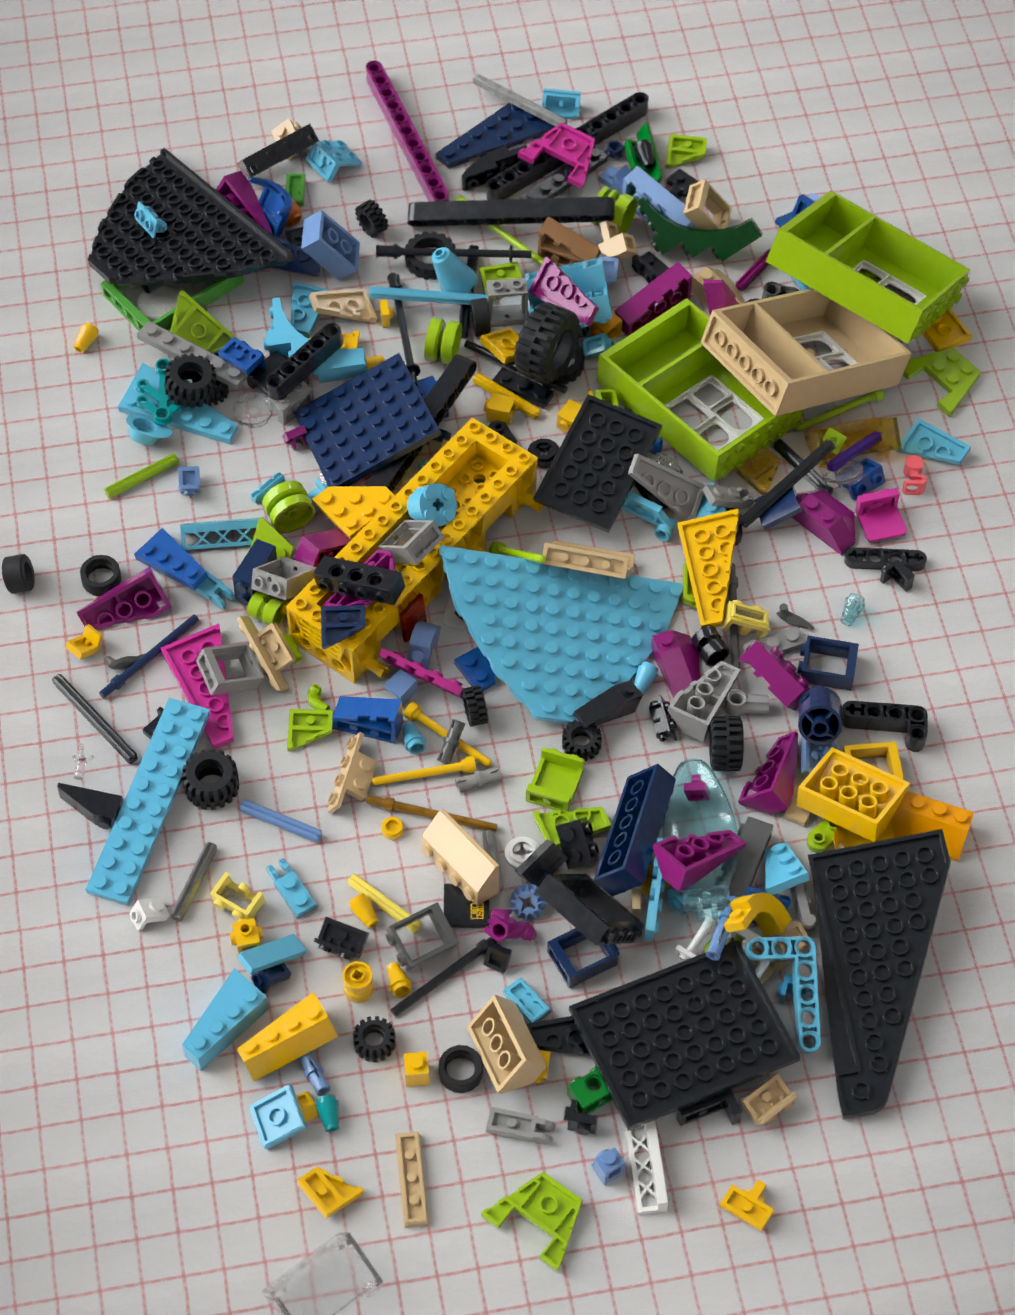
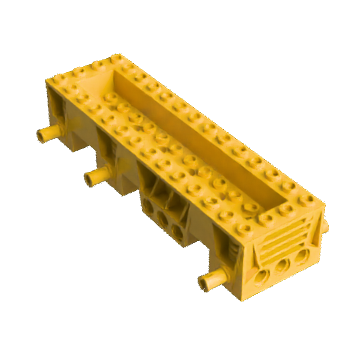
(467, 456)

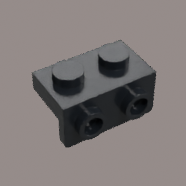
(578, 842)
(342, 938)

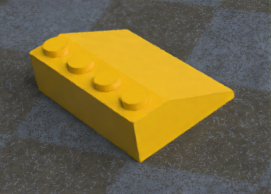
(852, 794)

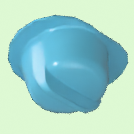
(145, 431)

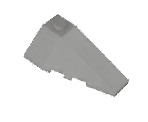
(703, 700)

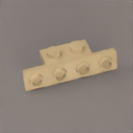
(271, 650)
(354, 774)

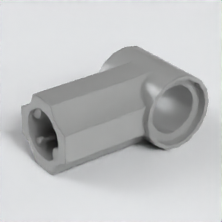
(746, 703)

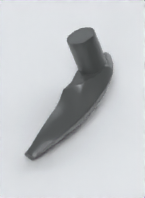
(792, 618)
(121, 663)

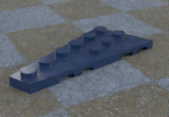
(503, 128)

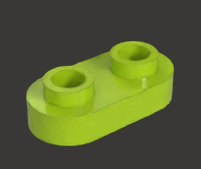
(823, 831)

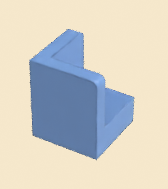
(402, 686)

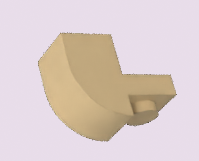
(616, 244)

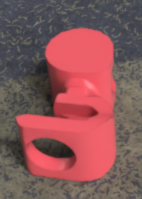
(913, 470)

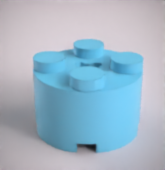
(433, 503)

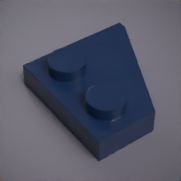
(341, 623)

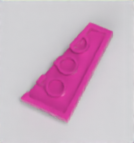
(418, 670)

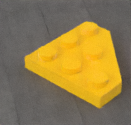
(352, 506)

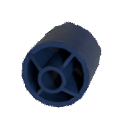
(820, 715)

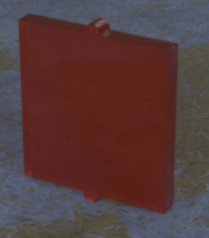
(411, 615)

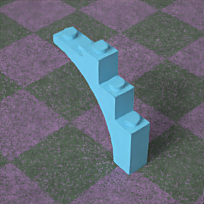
(287, 340)

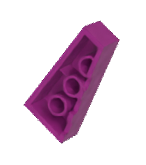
(655, 298)

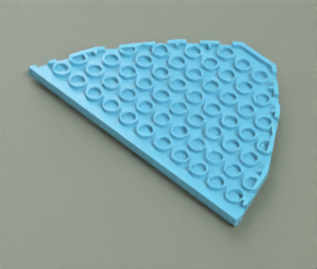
(556, 629)

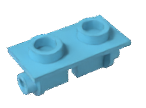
(149, 220)

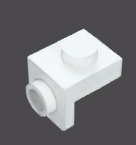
(148, 911)

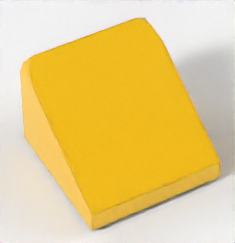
(307, 1106)

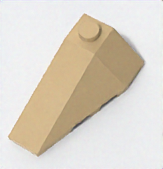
(712, 274)

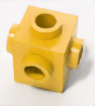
(246, 934)

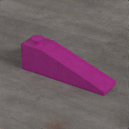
(241, 193)
(676, 659)

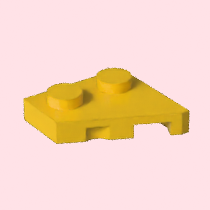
(328, 1191)

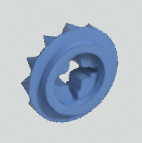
(529, 912)

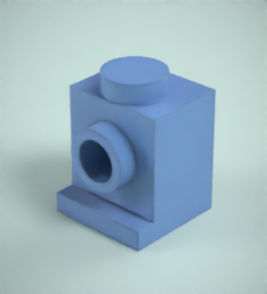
(608, 1165)

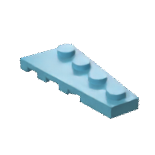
(654, 904)

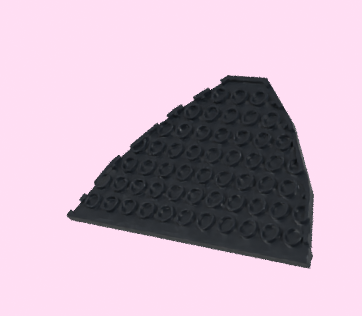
(203, 236)

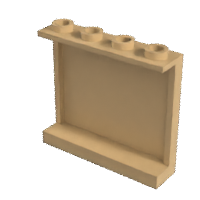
(588, 559)

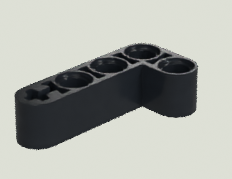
(857, 716)

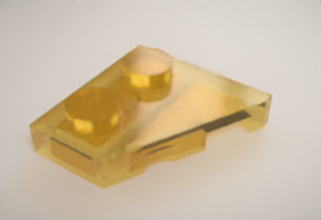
(760, 470)

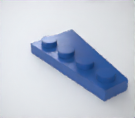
(172, 560)

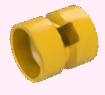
(358, 982)

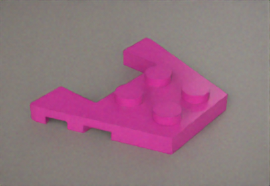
(566, 145)

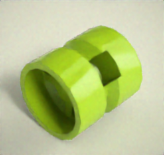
(266, 608)

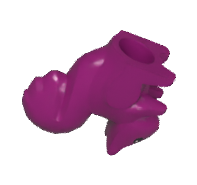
(505, 927)

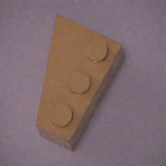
(563, 244)

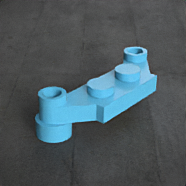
(652, 513)

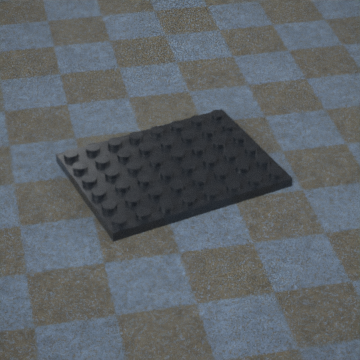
(683, 1035)

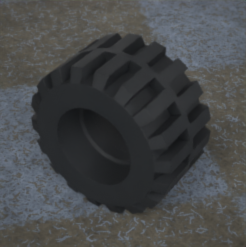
(190, 393)
(726, 743)
(210, 764)

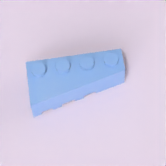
(639, 183)

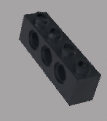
(359, 580)

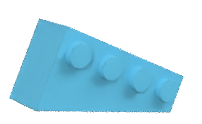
(225, 1019)

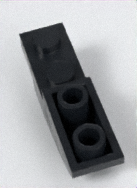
(489, 166)

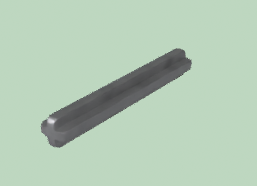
(194, 881)

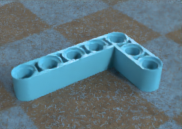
(799, 982)

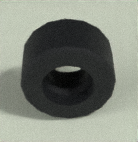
(18, 573)

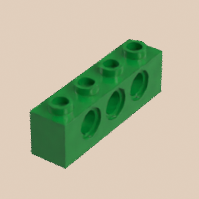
(586, 1099)

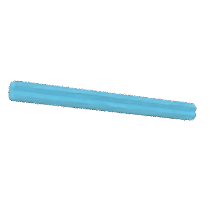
(423, 295)

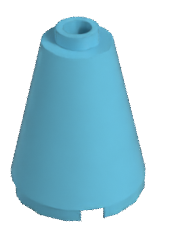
(452, 272)

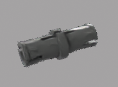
(451, 741)

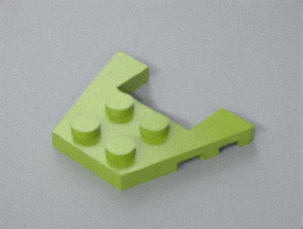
(950, 371)
(546, 1206)

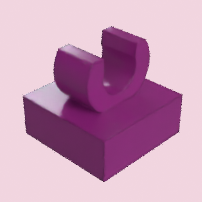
(295, 434)
(697, 789)

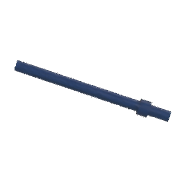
(119, 680)

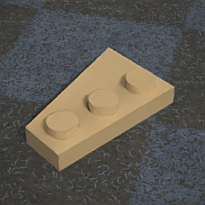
(344, 303)

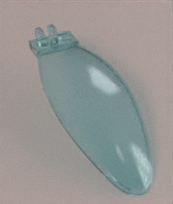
(699, 818)

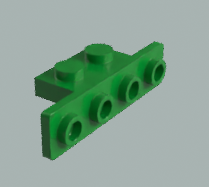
(643, 133)

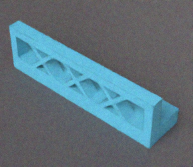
(218, 526)

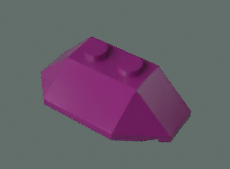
(827, 519)
(380, 559)

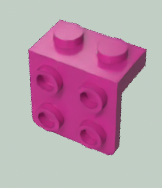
(880, 515)

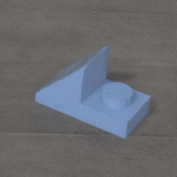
(614, 178)

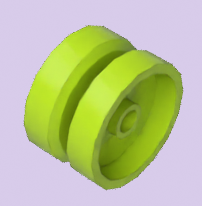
(442, 340)
(288, 506)

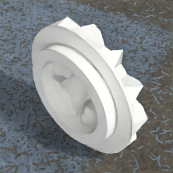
(513, 849)

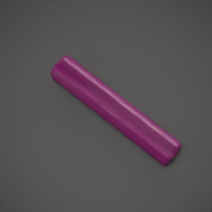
(750, 275)

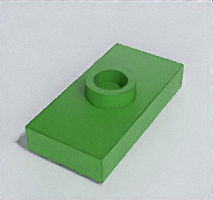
(296, 187)

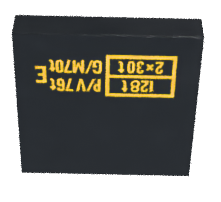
(464, 912)

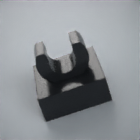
(497, 957)

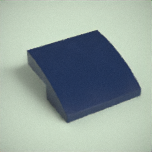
(781, 510)

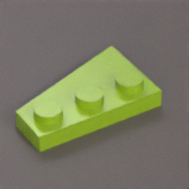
(547, 821)

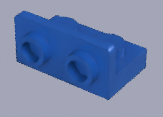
(242, 356)
(872, 479)

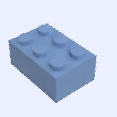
(330, 245)

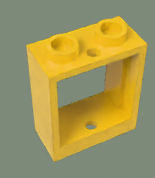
(886, 749)

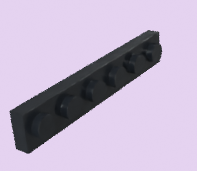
(558, 182)

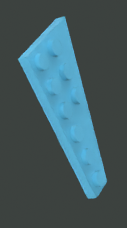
(200, 421)

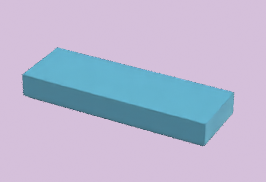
(271, 954)

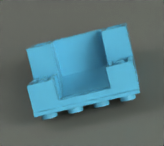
(591, 279)

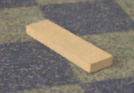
(411, 1179)

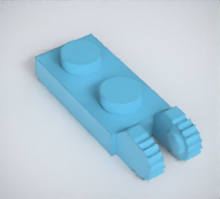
(210, 589)
(292, 889)

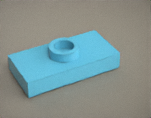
(527, 1001)

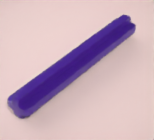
(854, 451)

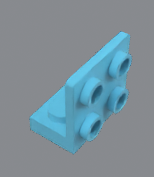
(329, 155)

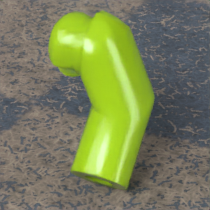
(314, 698)

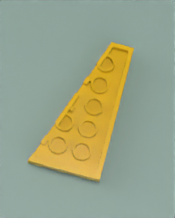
(708, 553)

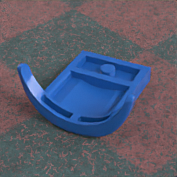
(275, 204)

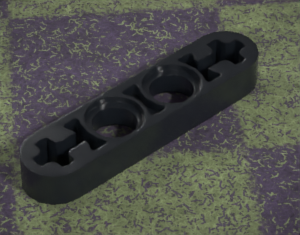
(884, 555)

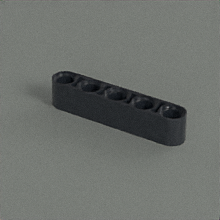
(304, 361)

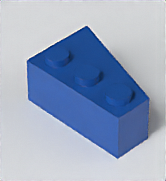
(371, 716)

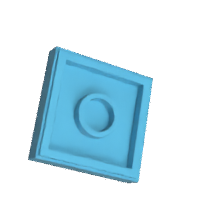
(278, 1116)

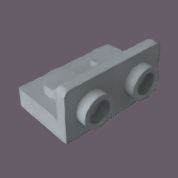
(292, 402)

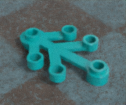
(160, 397)

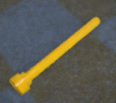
(414, 712)
(466, 765)

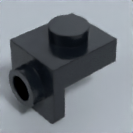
(899, 573)
(581, 1123)

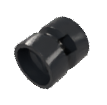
(710, 645)

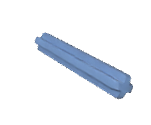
(281, 820)

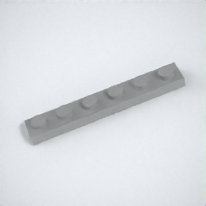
(176, 346)

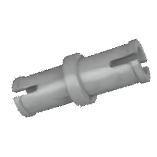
(478, 779)

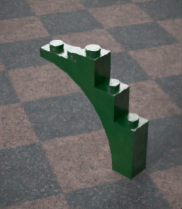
(670, 233)

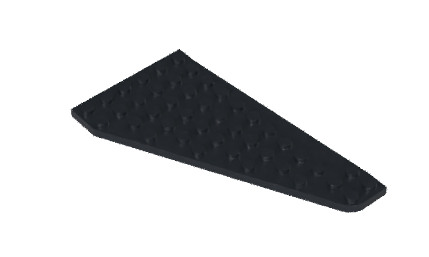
(874, 937)

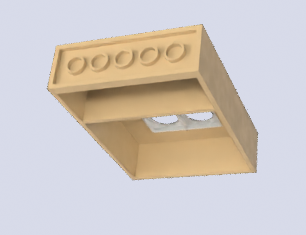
(764, 352)

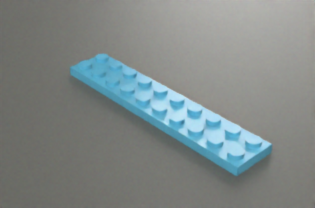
(147, 802)

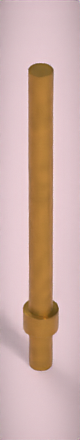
(390, 804)

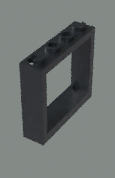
(278, 151)
(562, 894)

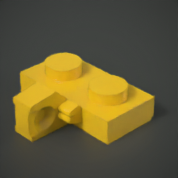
(748, 1205)

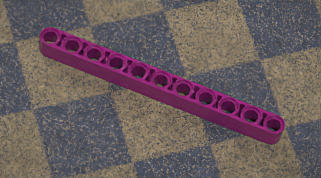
(405, 133)

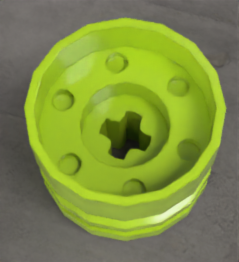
(624, 208)

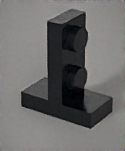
(711, 1105)

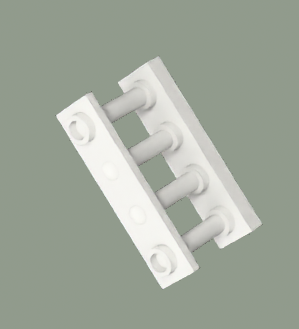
(746, 935)

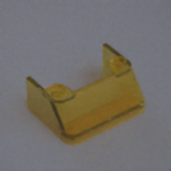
(855, 432)

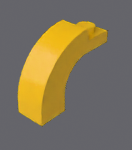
(761, 907)

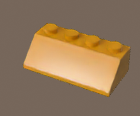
(924, 814)

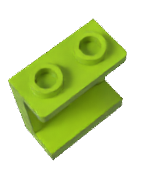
(555, 780)

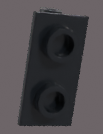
(667, 725)

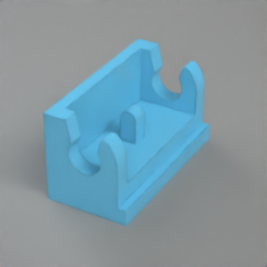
(562, 102)

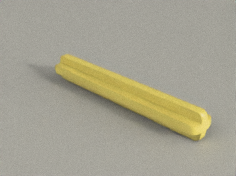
(382, 901)

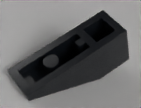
(610, 705)
(96, 806)

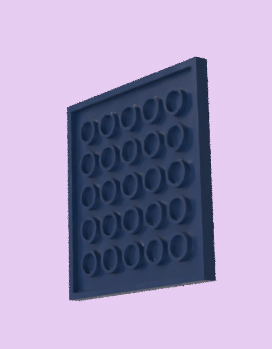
(367, 423)

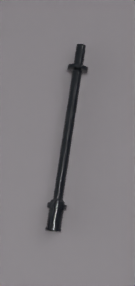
(396, 251)
(412, 367)

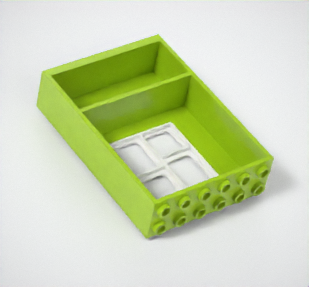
(838, 238)
(668, 365)

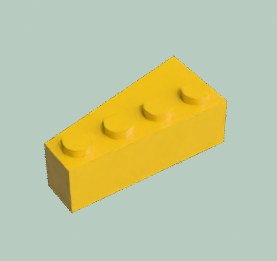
(287, 1038)

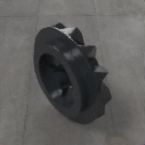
(544, 445)

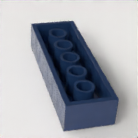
(635, 830)

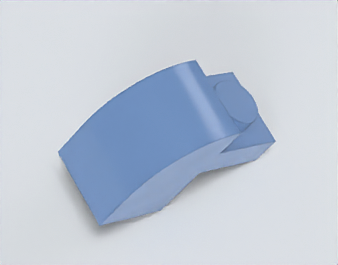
(422, 642)

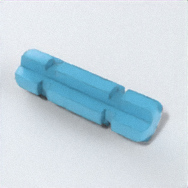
(257, 495)

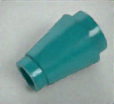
(329, 1112)

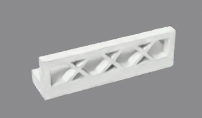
(655, 1170)

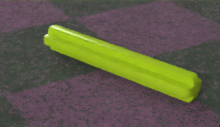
(141, 475)

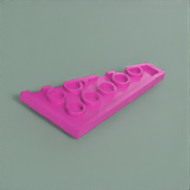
(182, 662)

